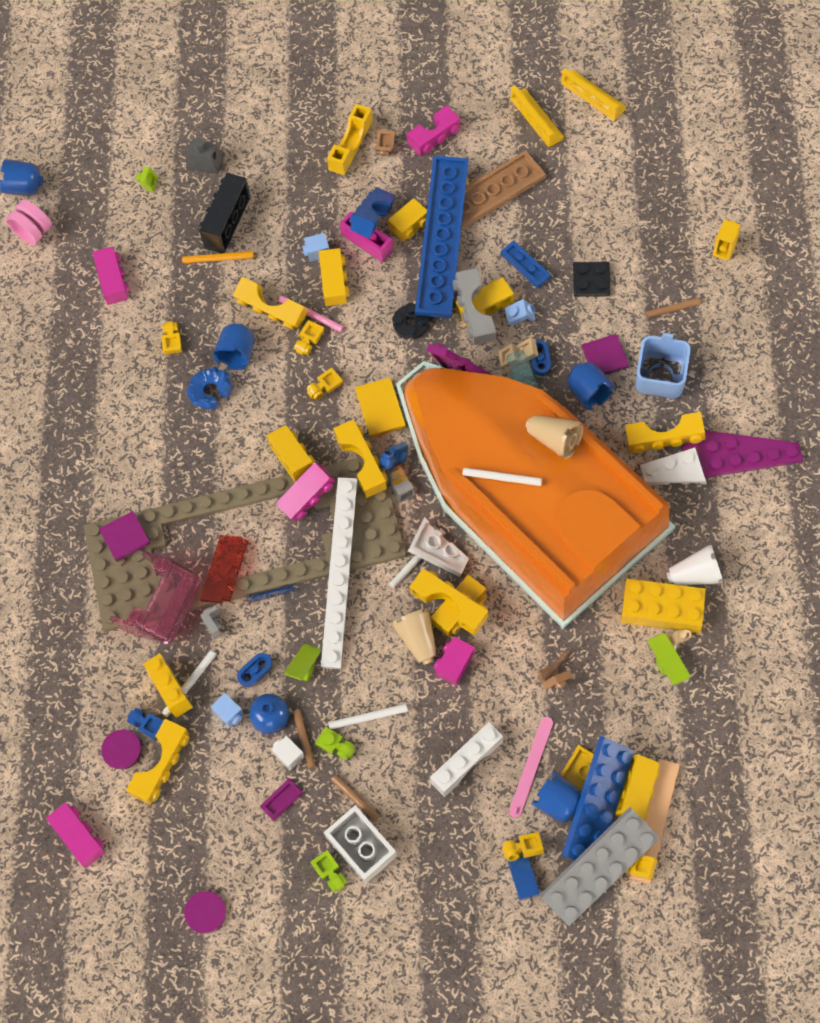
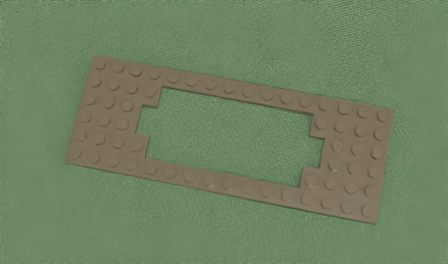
(132, 580)

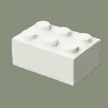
(360, 844)

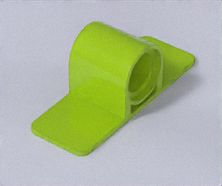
(668, 659)
(303, 663)

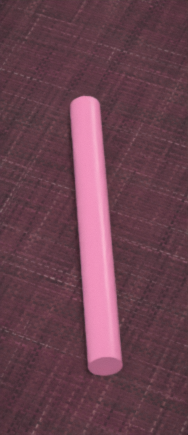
(320, 318)

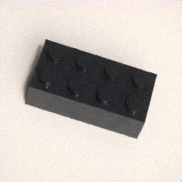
(224, 213)

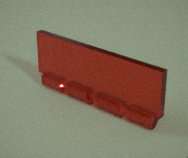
(224, 569)

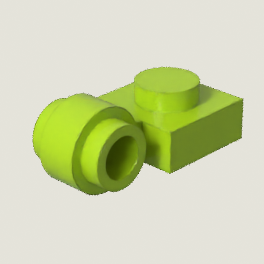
(331, 741)
(325, 867)

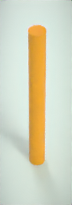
(218, 257)

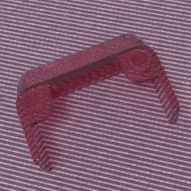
(168, 605)

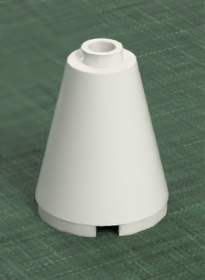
(696, 569)

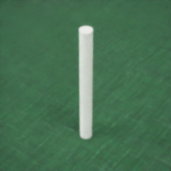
(502, 476)
(408, 568)
(193, 677)
(368, 716)

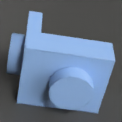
(519, 312)

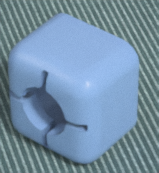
(671, 350)

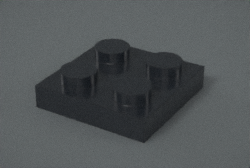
(591, 279)

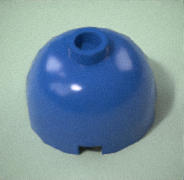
(269, 714)

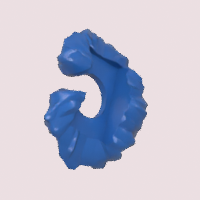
(202, 380)

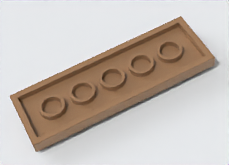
(500, 187)

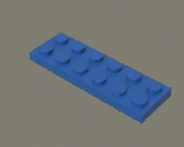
(599, 796)

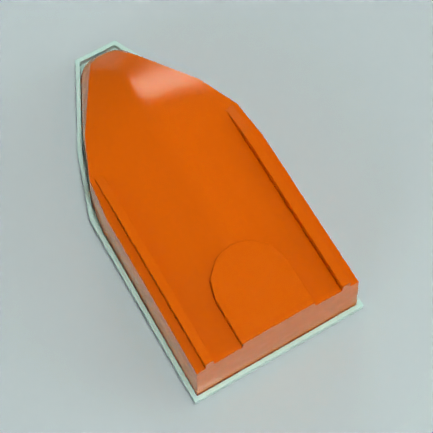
(552, 539)

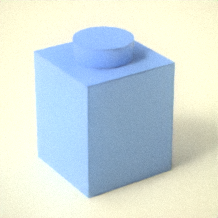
(313, 245)
(227, 710)

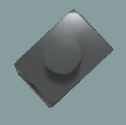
(203, 157)

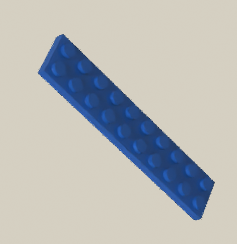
(442, 237)

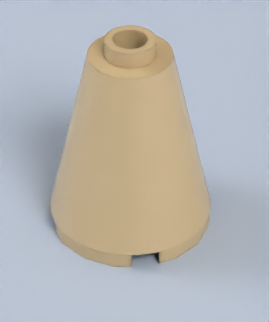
(556, 433)
(418, 635)

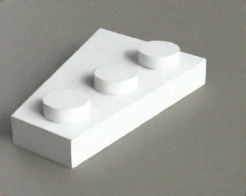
(434, 548)

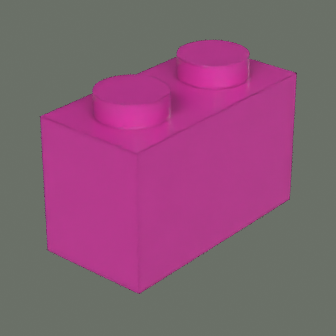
(454, 661)

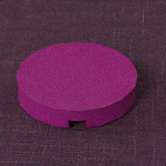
(121, 749)
(205, 912)

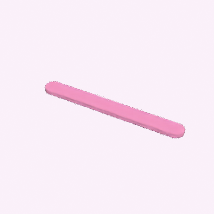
(531, 767)

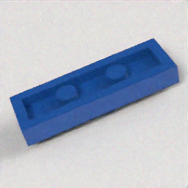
(525, 264)

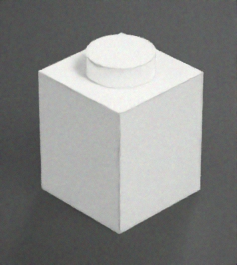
(287, 752)

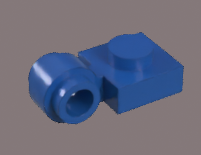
(397, 455)
(148, 725)

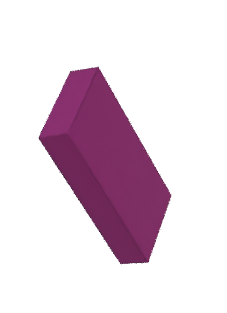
(281, 799)

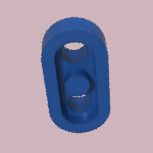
(542, 359)
(253, 669)

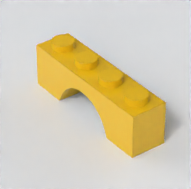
(357, 128)
(289, 312)
(688, 430)
(370, 477)
(429, 587)
(146, 785)

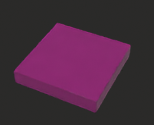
(606, 354)
(124, 536)

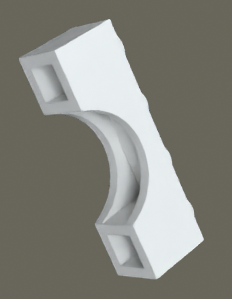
(477, 748)

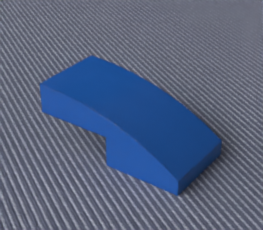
(523, 878)

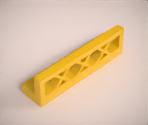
(592, 94)
(536, 116)

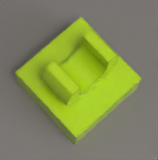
(147, 179)

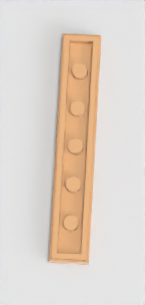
(659, 806)

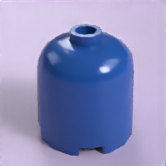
(20, 178)
(234, 346)
(589, 385)
(558, 798)

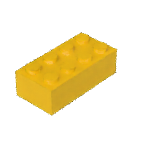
(663, 605)

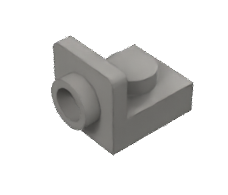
(212, 625)

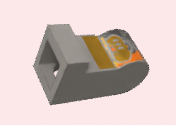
(400, 483)

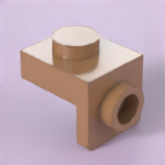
(385, 142)
(555, 679)

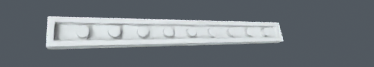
(339, 573)

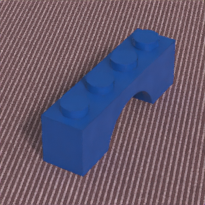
(368, 213)

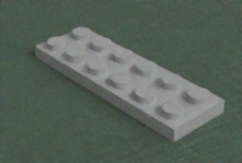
(599, 866)

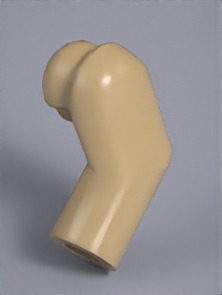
(679, 637)

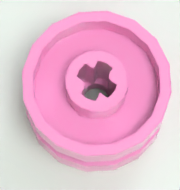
(28, 222)

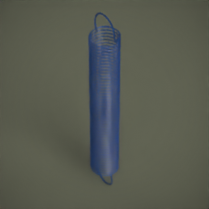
(270, 591)

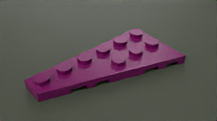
(450, 360)
(736, 453)

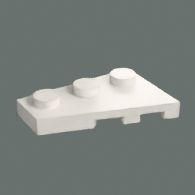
(676, 468)

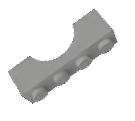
(480, 326)

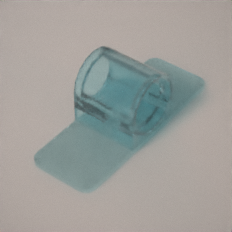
(521, 369)

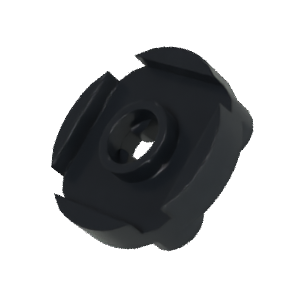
(409, 331)

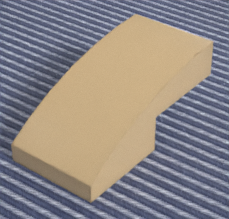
(529, 347)

